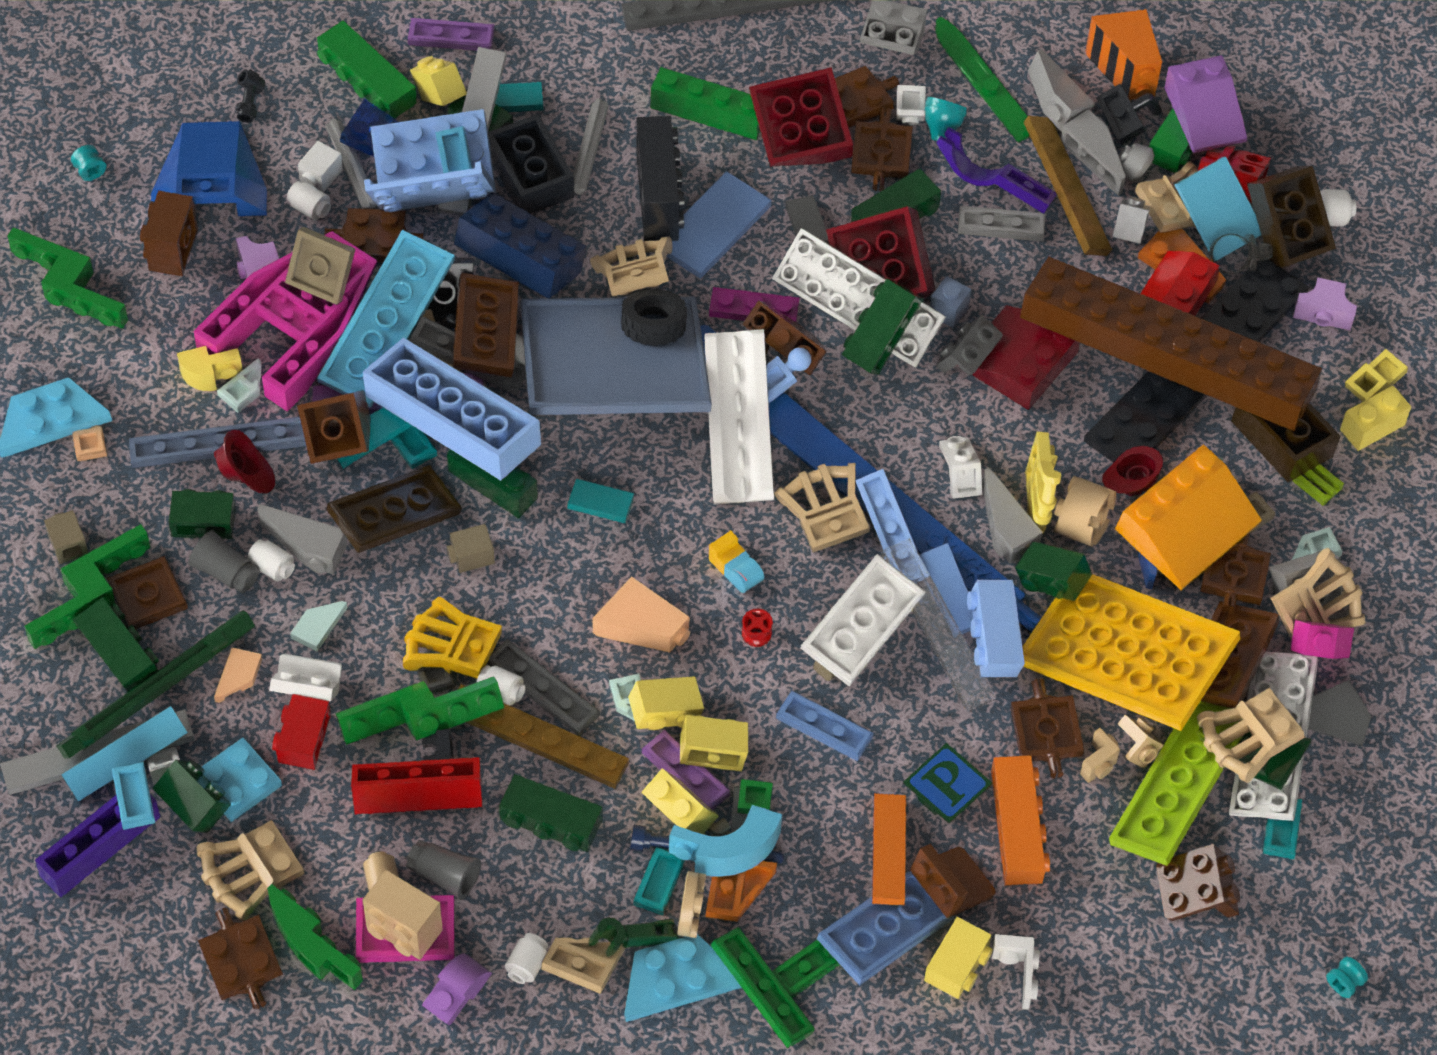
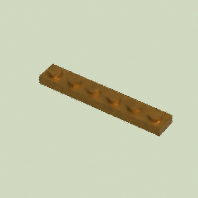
(554, 744)

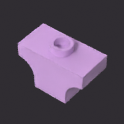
(254, 256)
(1326, 305)

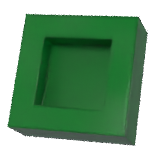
(754, 793)

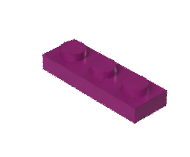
(738, 303)

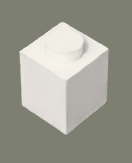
(320, 166)

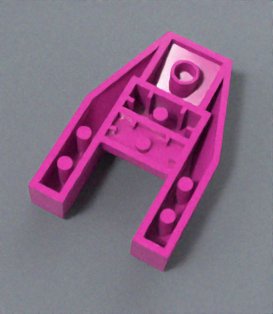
(303, 316)

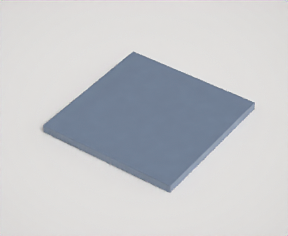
(589, 366)

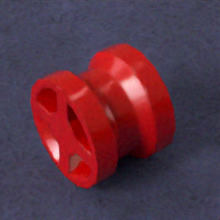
(760, 620)

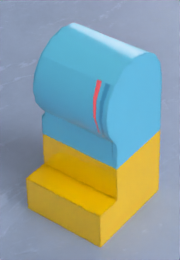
(735, 562)

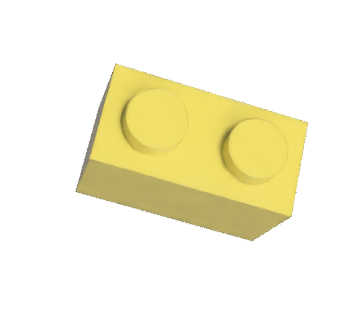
(438, 81)
(1375, 418)
(665, 702)
(714, 743)
(679, 803)
(958, 958)

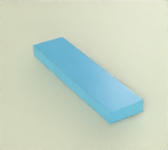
(127, 750)

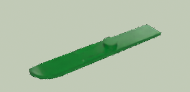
(982, 78)

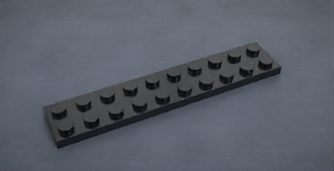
(1159, 405)

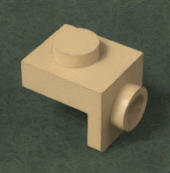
(1146, 743)
(1101, 761)

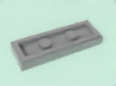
(1001, 223)

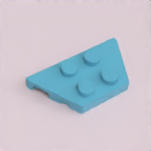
(49, 415)
(675, 976)

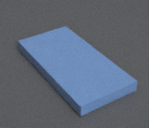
(717, 223)
(881, 933)

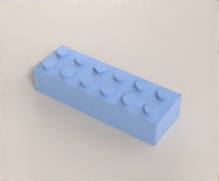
(452, 408)

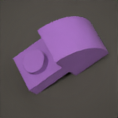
(457, 984)

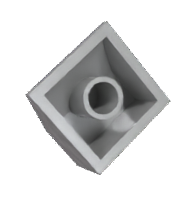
(1285, 574)

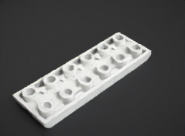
(847, 288)
(739, 417)
(1293, 683)

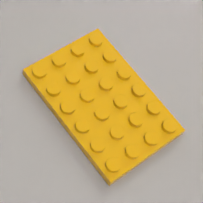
(1130, 650)

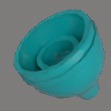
(941, 115)

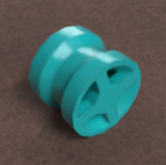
(88, 162)
(1347, 977)

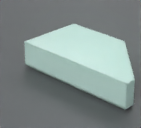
(243, 387)
(1316, 542)
(317, 624)
(620, 691)

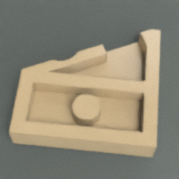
(581, 963)

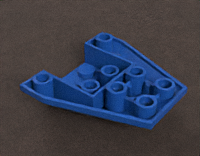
(214, 167)

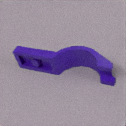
(1007, 177)

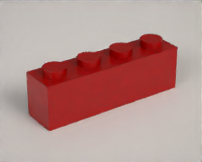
(416, 785)

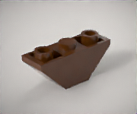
(784, 333)

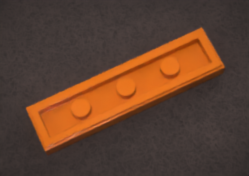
(889, 849)

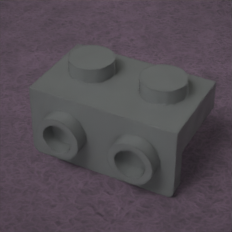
(971, 347)

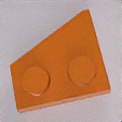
(734, 894)

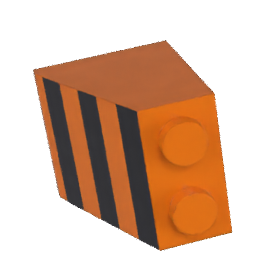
(1125, 51)

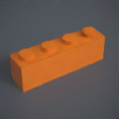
(1019, 820)

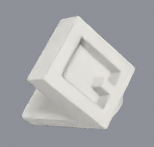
(963, 467)
(1013, 949)

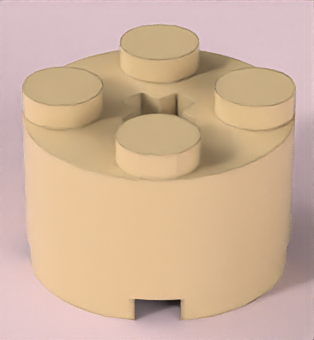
(1084, 511)

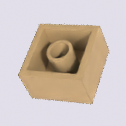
(402, 915)

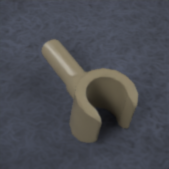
(719, 828)

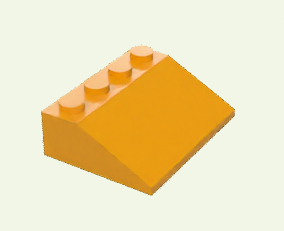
(1189, 518)

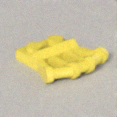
(1041, 480)

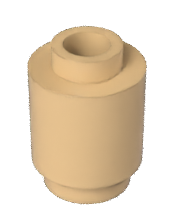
(376, 865)

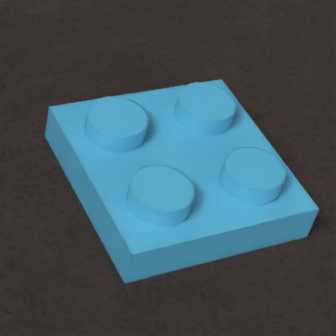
(242, 777)

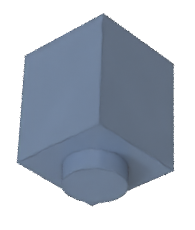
(951, 300)

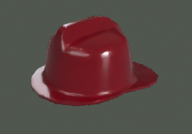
(243, 463)
(1143, 473)

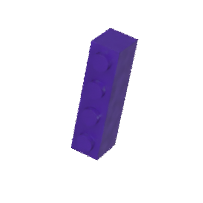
(87, 847)

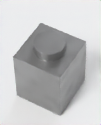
(1131, 220)

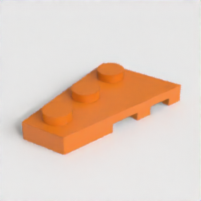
(1174, 240)

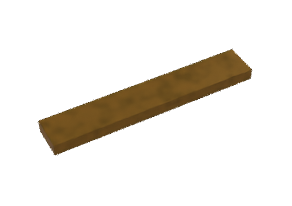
(1067, 186)

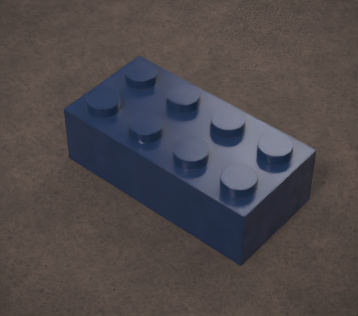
(520, 245)

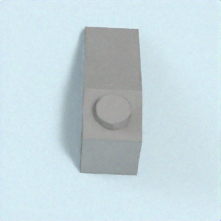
(1056, 91)
(1092, 144)
(1009, 523)
(310, 541)

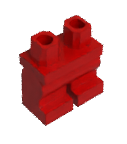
(1246, 165)

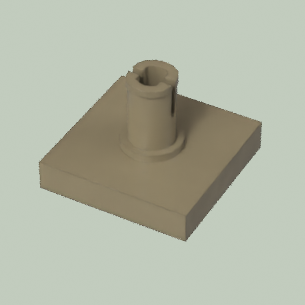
(320, 265)

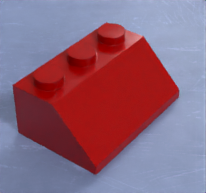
(1182, 281)

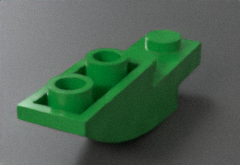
(302, 934)

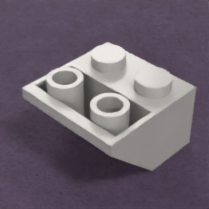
(894, 26)

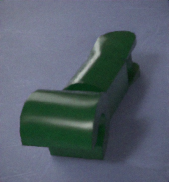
(632, 934)

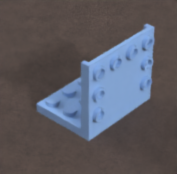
(411, 165)

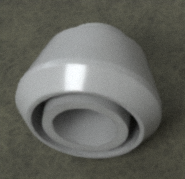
(1136, 160)

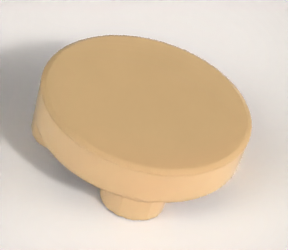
(691, 904)

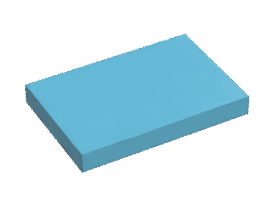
(1218, 207)

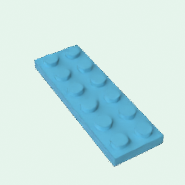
(387, 311)

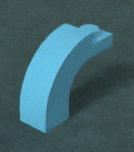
(732, 852)

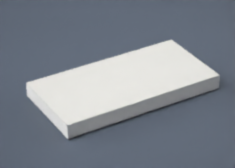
(863, 620)

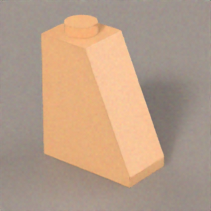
(641, 619)

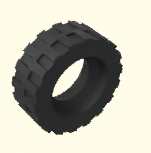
(654, 330)

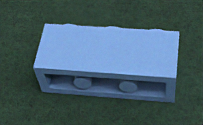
(996, 628)

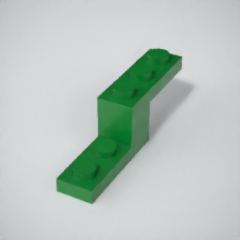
(67, 278)
(87, 584)
(420, 710)

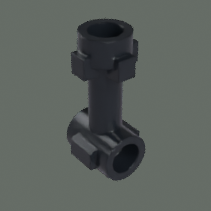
(252, 85)

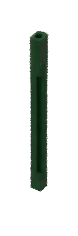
(156, 684)

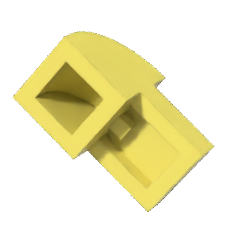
(202, 370)
(1377, 376)

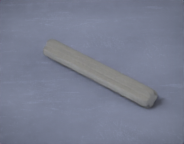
(589, 145)
(351, 164)

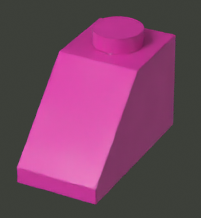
(1322, 639)

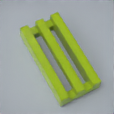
(1324, 480)

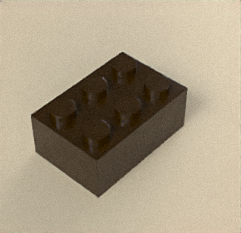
(1292, 215)
(1288, 450)

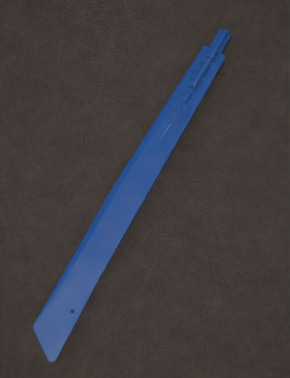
(819, 446)

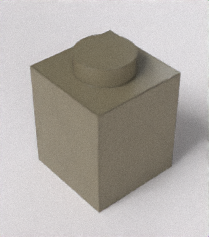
(66, 536)
(471, 548)

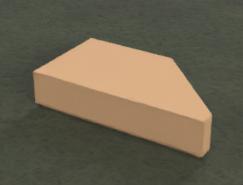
(89, 443)
(238, 673)

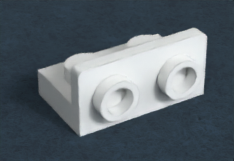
(307, 677)

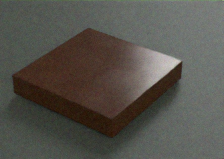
(147, 593)

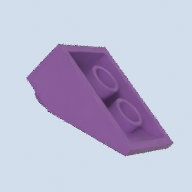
(1206, 103)

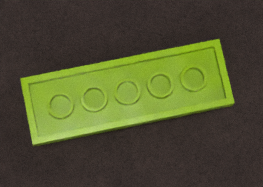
(1171, 792)

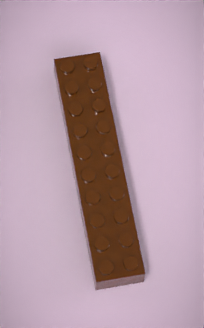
(1171, 343)

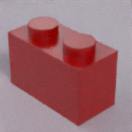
(302, 731)

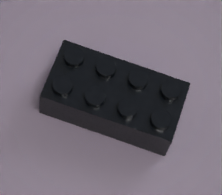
(659, 178)

